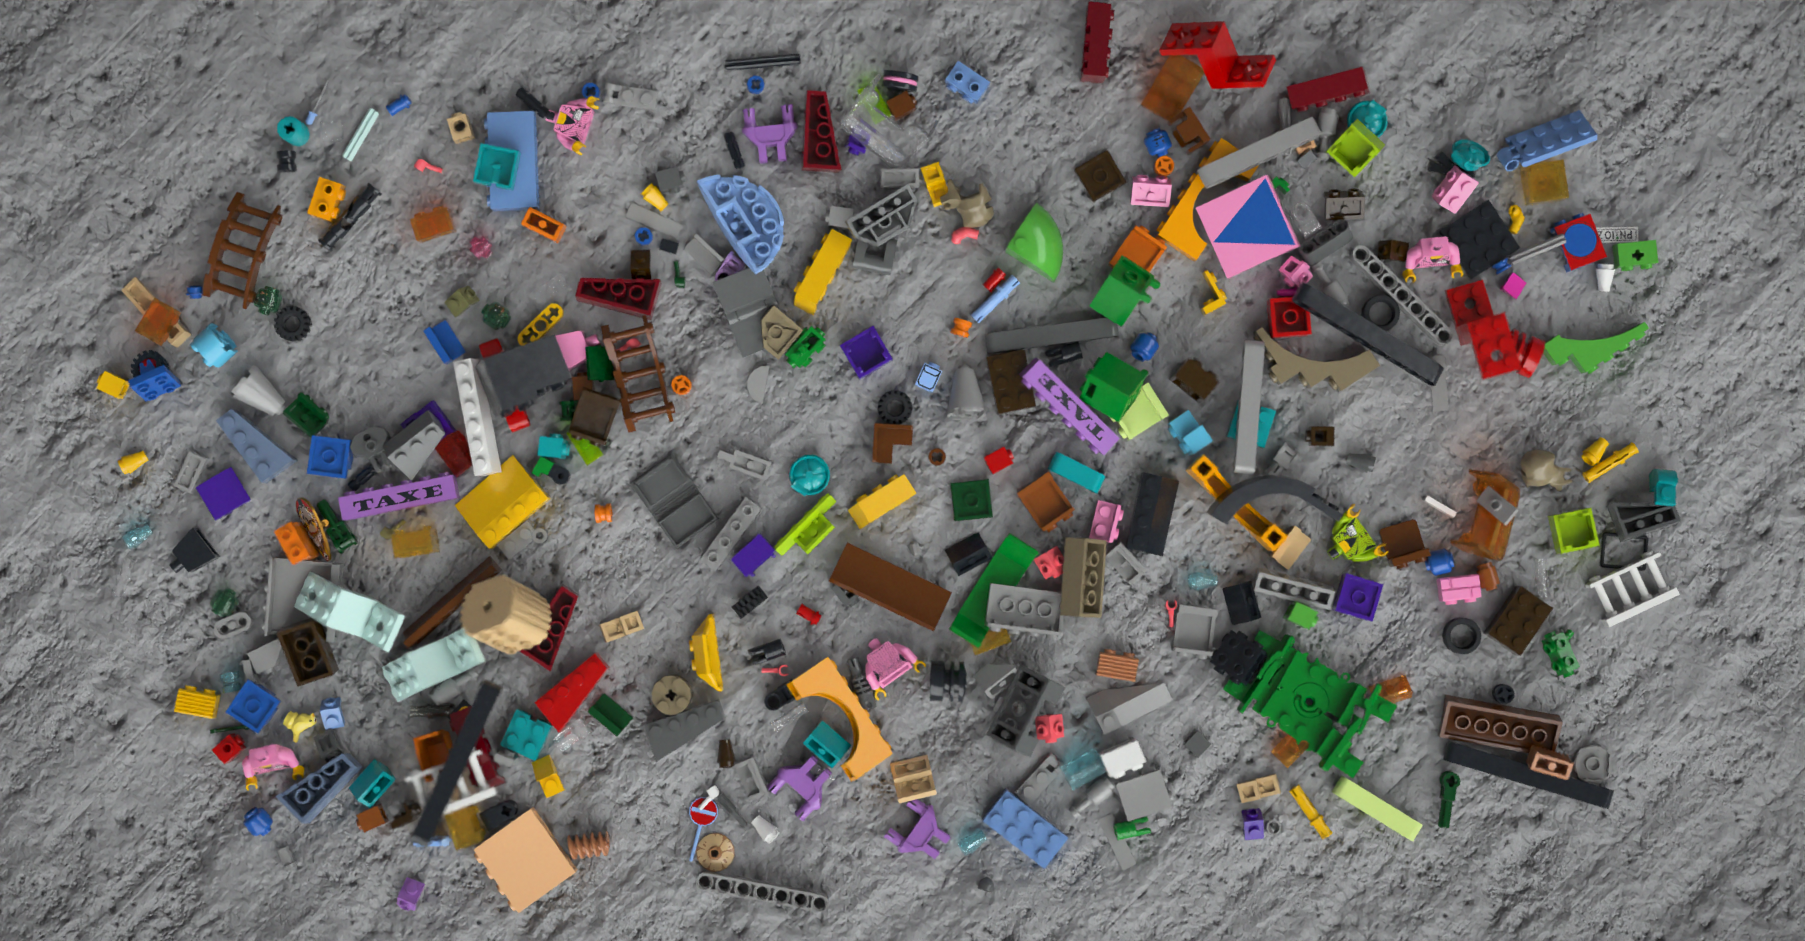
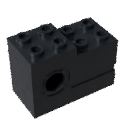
(522, 375)

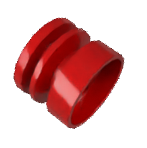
(1528, 352)

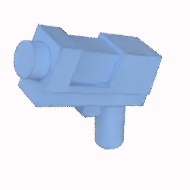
(438, 840)

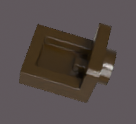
(1392, 250)
(640, 264)

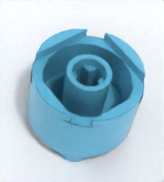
(214, 346)

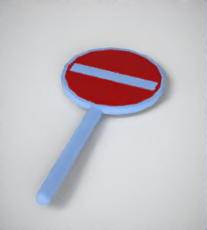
(701, 818)

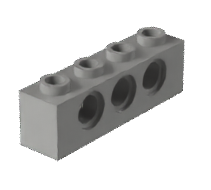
(731, 534)
(1293, 588)

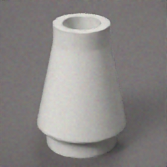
(1604, 276)
(765, 829)

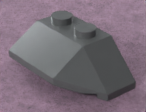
(884, 218)

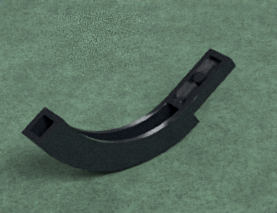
(1243, 492)

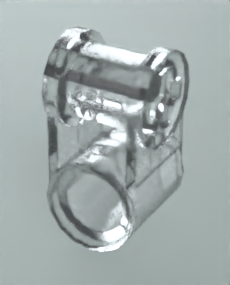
(1306, 223)

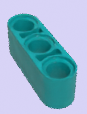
(1076, 472)

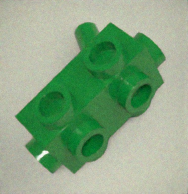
(800, 353)
(1560, 652)

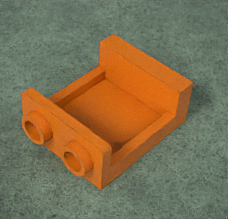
(1140, 248)
(296, 542)

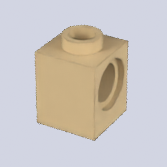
(464, 135)

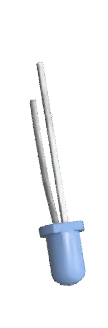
(310, 118)

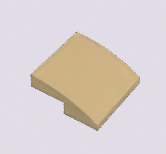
(913, 779)

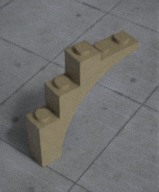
(1311, 372)

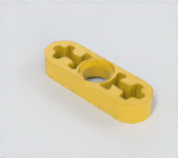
(525, 331)

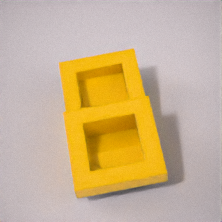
(934, 182)

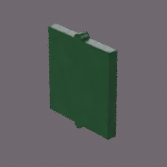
(598, 364)

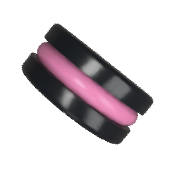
(900, 81)

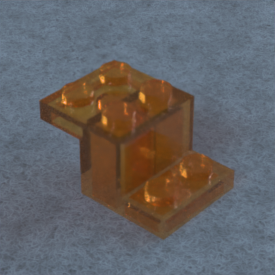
(1173, 87)

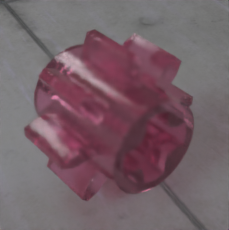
(481, 247)

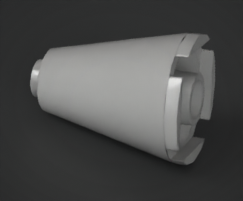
(258, 392)
(965, 396)

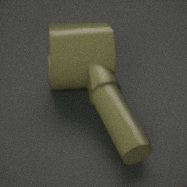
(386, 532)

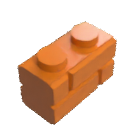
(543, 225)

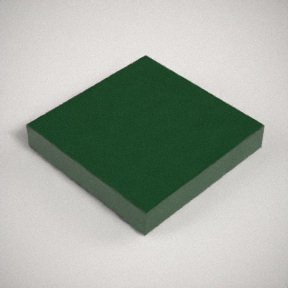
(971, 500)

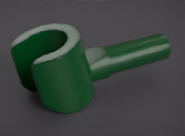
(679, 281)

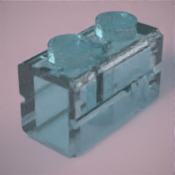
(1083, 769)

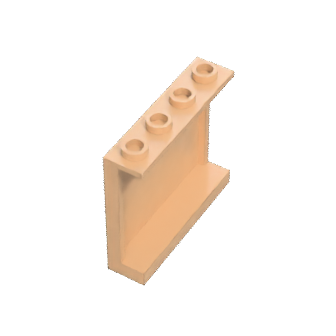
(525, 860)

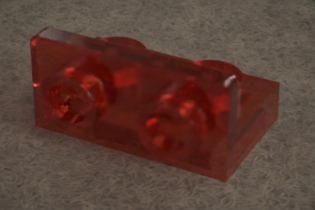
(455, 453)

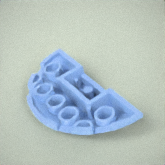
(746, 217)

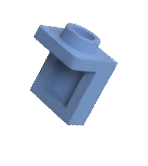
(332, 713)

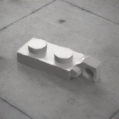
(746, 463)

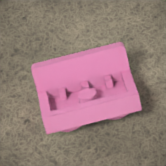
(1454, 189)

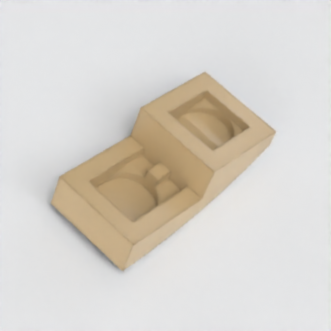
(621, 626)
(1258, 788)

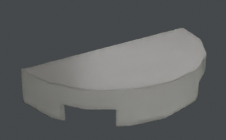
(757, 383)

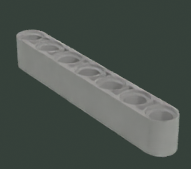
(1259, 152)
(1410, 297)
(1249, 406)
(752, 893)

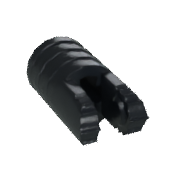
(1069, 353)
(771, 651)

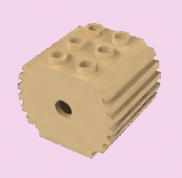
(505, 615)

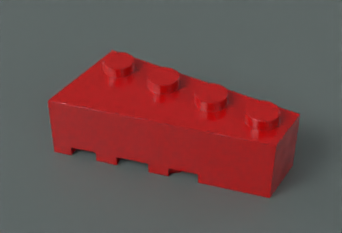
(569, 694)

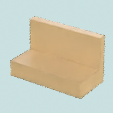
(1291, 547)

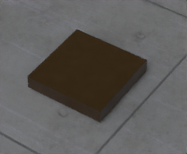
(1100, 176)

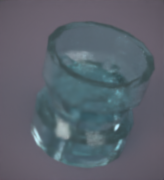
(230, 677)

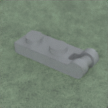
(630, 97)
(1039, 779)

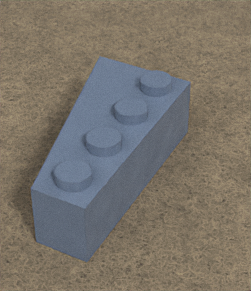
(256, 447)
(314, 792)

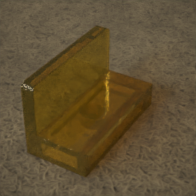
(992, 640)

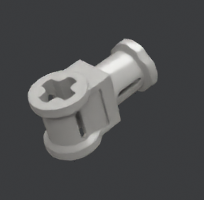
(1282, 460)

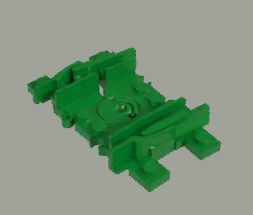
(1324, 687)

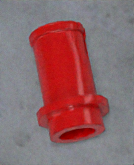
(994, 279)
(809, 614)

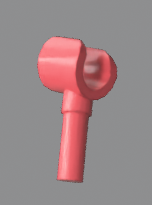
(421, 165)
(632, 343)
(1171, 613)
(775, 670)

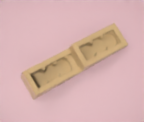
(142, 298)

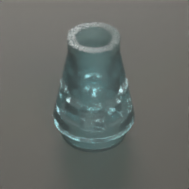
(136, 536)
(1201, 580)
(972, 842)

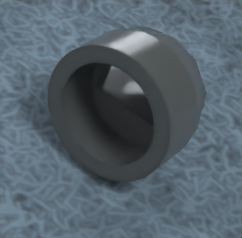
(986, 884)

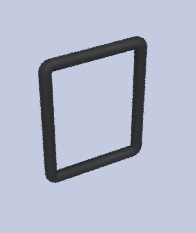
(1619, 566)

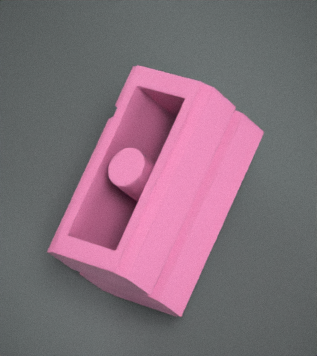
(1458, 588)

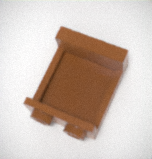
(1046, 502)

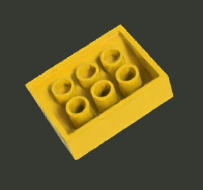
(502, 502)

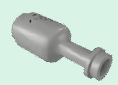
(1327, 124)
(1330, 288)
(451, 688)
(1095, 794)

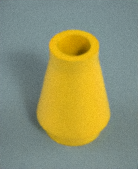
(654, 197)
(1595, 451)
(131, 462)

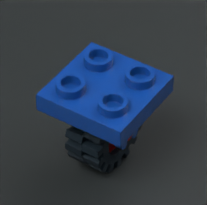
(152, 376)

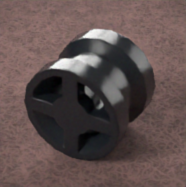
(1507, 693)

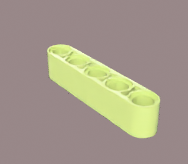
(1377, 808)

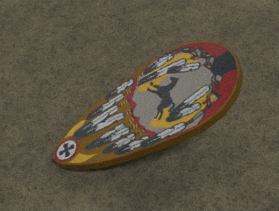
(313, 526)

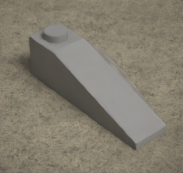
(1122, 705)

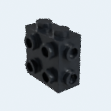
(1238, 657)

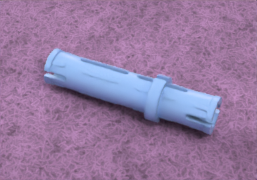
(992, 301)

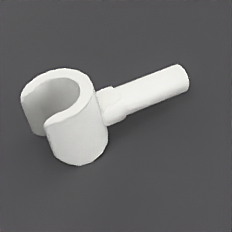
(713, 793)

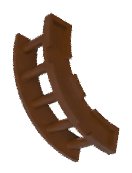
(221, 244)
(622, 377)

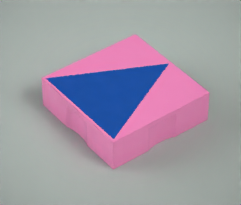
(1247, 226)

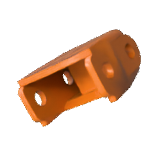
(432, 750)

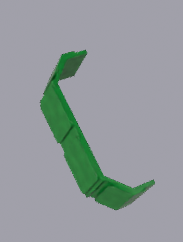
(1004, 569)

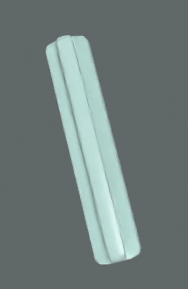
(360, 134)

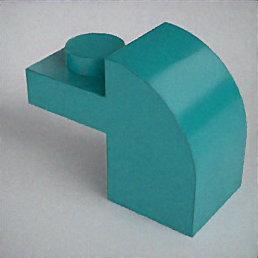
(1663, 485)

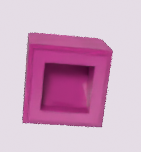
(1513, 285)

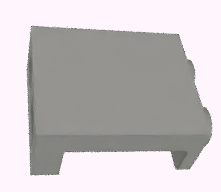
(1194, 631)
(1144, 794)

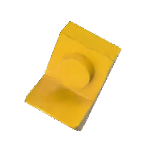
(547, 775)

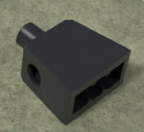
(193, 552)

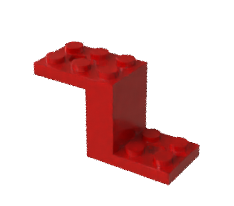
(1217, 55)
(1482, 329)

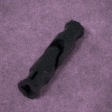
(356, 209)

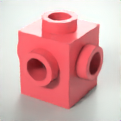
(1050, 563)
(1049, 727)

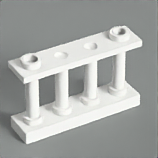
(1647, 600)
(465, 798)

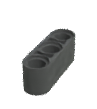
(1325, 242)

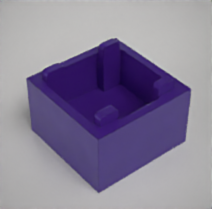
(866, 352)
(753, 555)
(1357, 597)

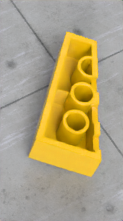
(821, 271)

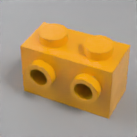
(326, 200)

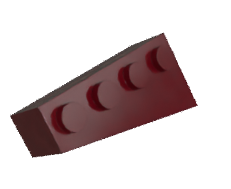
(1096, 42)
(1328, 89)
(818, 142)
(622, 295)
(561, 610)
(486, 761)

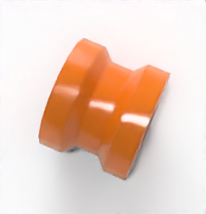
(1166, 163)
(961, 327)
(678, 383)
(603, 513)

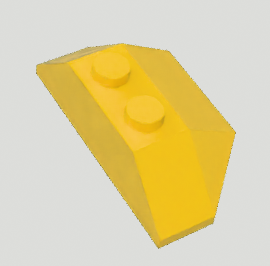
(706, 653)

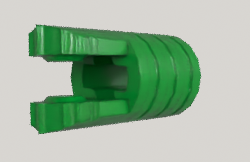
(1127, 828)

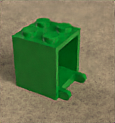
(1123, 291)
(1112, 386)

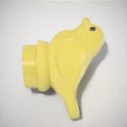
(299, 723)

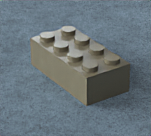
(1083, 577)

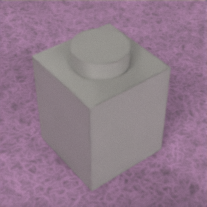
(838, 216)

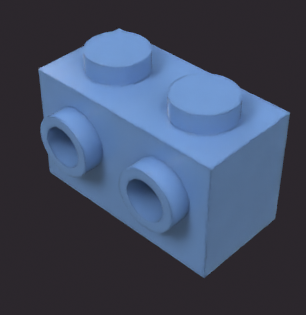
(967, 83)

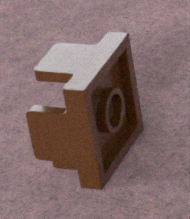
(1189, 130)

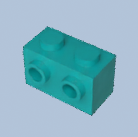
(553, 446)
(827, 744)
(372, 783)

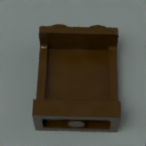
(593, 416)

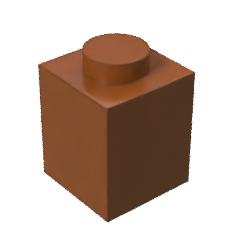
(371, 818)

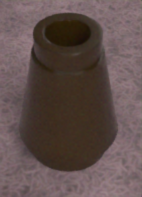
(725, 754)

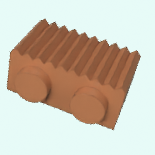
(1116, 665)
(1549, 762)

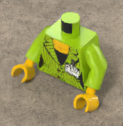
(1353, 540)

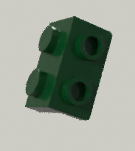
(307, 415)

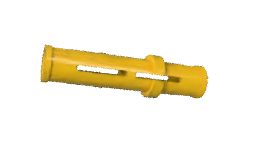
(1617, 458)
(1307, 807)

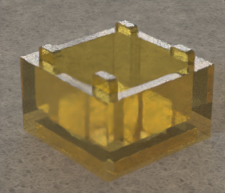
(1544, 182)
(415, 542)
(465, 827)

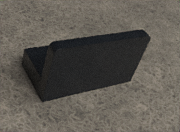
(968, 554)
(1241, 603)

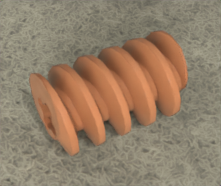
(589, 846)

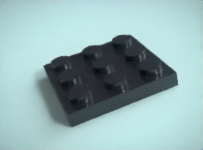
(1480, 239)

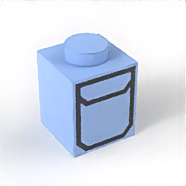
(928, 377)

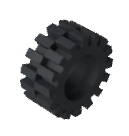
(281, 319)
(890, 396)
(749, 602)

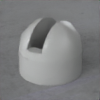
(1276, 826)

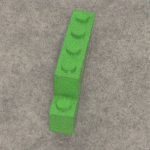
(1589, 353)

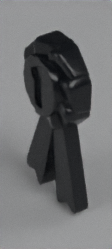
(1446, 166)

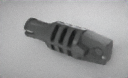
(861, 685)

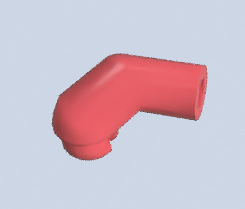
(963, 232)

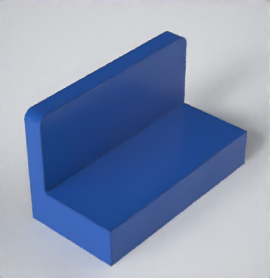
(445, 342)

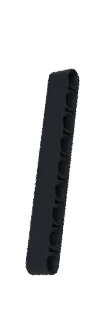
(1367, 334)
(455, 764)
(1523, 774)

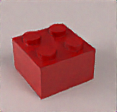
(1287, 319)

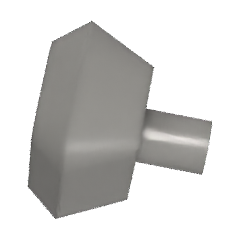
(915, 548)

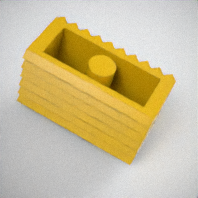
(197, 702)

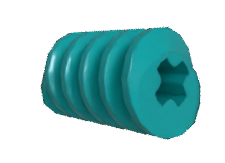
(293, 131)

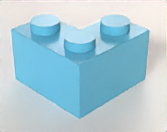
(1189, 433)

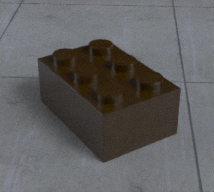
(1194, 379)
(1006, 383)
(1518, 620)
(307, 651)

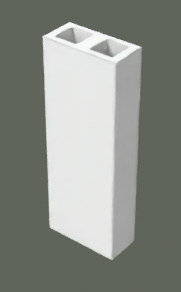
(1439, 506)

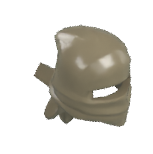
(972, 208)
(1540, 470)

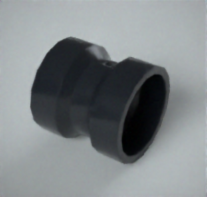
(286, 161)

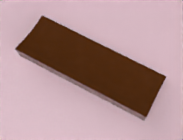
(890, 586)
(448, 603)
(1498, 725)

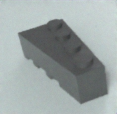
(678, 729)

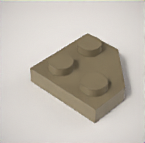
(778, 332)

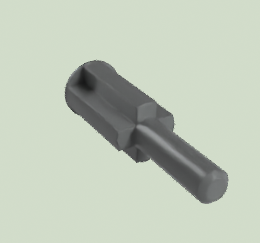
(729, 808)

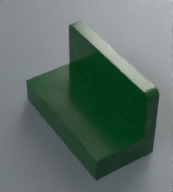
(610, 714)

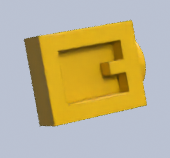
(1212, 305)

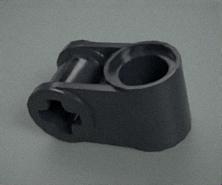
(783, 696)
(496, 814)

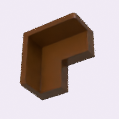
(886, 436)

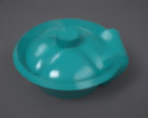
(1371, 115)
(1469, 155)
(809, 475)

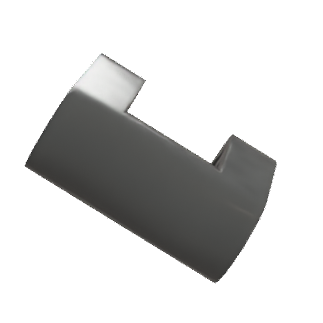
(875, 263)

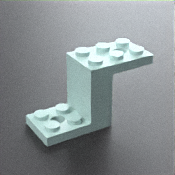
(349, 611)
(432, 664)

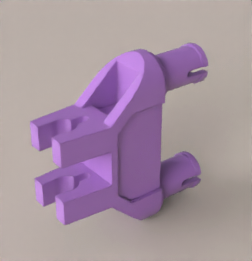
(770, 135)
(804, 783)
(921, 833)

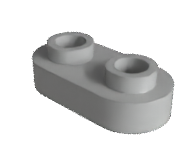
(233, 624)

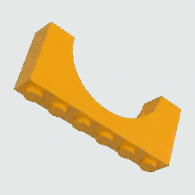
(1179, 227)
(1258, 526)
(868, 745)

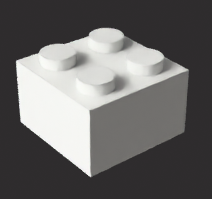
(1122, 758)

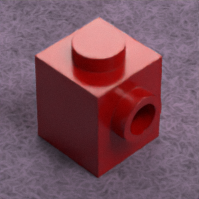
(229, 748)

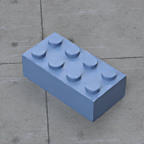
(1025, 828)

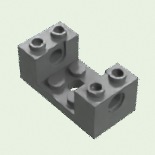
(1012, 727)

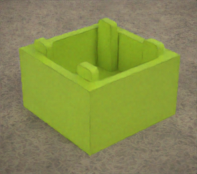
(1355, 148)
(1573, 530)

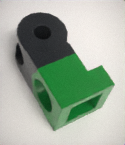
(558, 473)

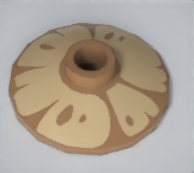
(717, 842)

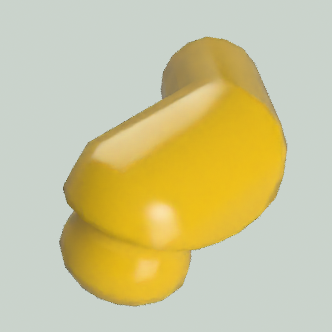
(1517, 218)

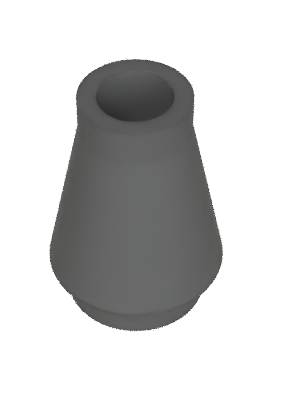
(1361, 461)

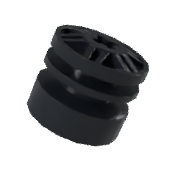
(947, 681)

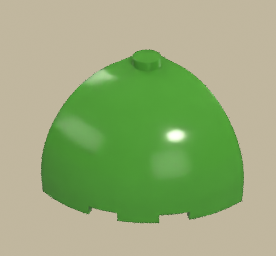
(1038, 243)

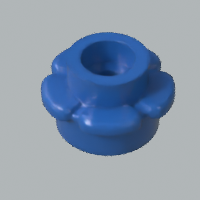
(195, 291)

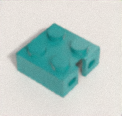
(496, 166)
(1265, 422)
(526, 735)

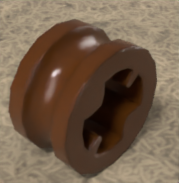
(937, 450)

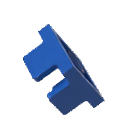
(330, 457)
(254, 706)

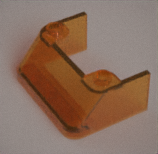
(1488, 534)

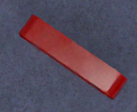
(517, 420)

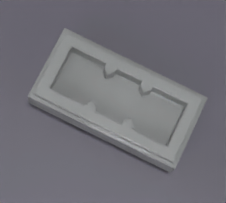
(899, 177)
(190, 472)
(1497, 505)
(506, 757)

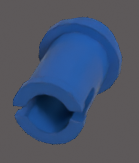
(399, 104)

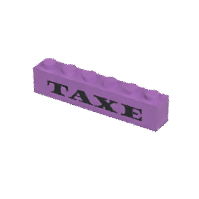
(1069, 406)
(398, 497)

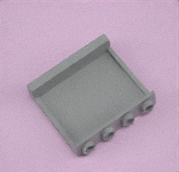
(285, 586)

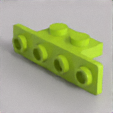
(809, 529)

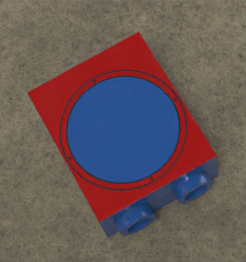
(1582, 241)

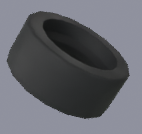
(1387, 300)
(1461, 650)

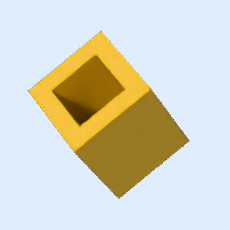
(112, 384)

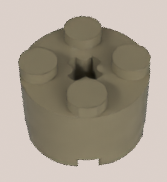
(666, 704)

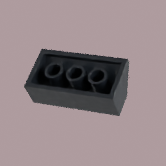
(1152, 514)

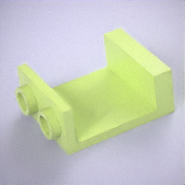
(1142, 414)

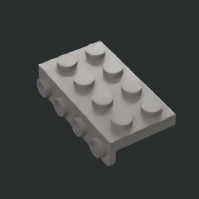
(1024, 610)

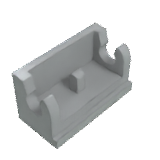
(1125, 563)
(751, 778)

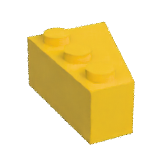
(881, 500)

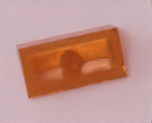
(1395, 689)
(1288, 751)

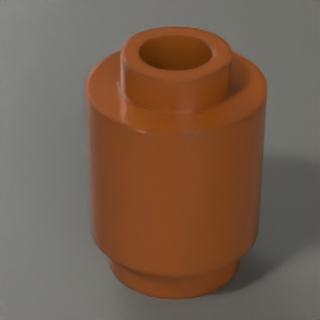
(1488, 576)

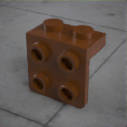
(1403, 544)

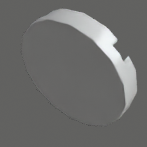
(1592, 763)

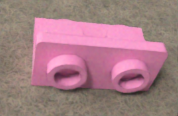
(1151, 191)
(1105, 521)

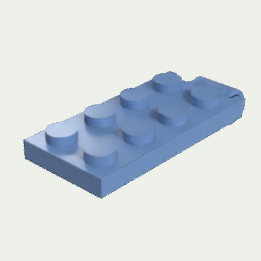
(1546, 141)

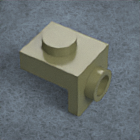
(461, 300)

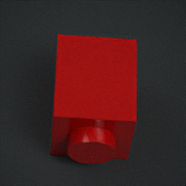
(999, 460)

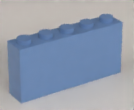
(516, 132)

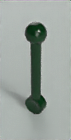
(229, 729)

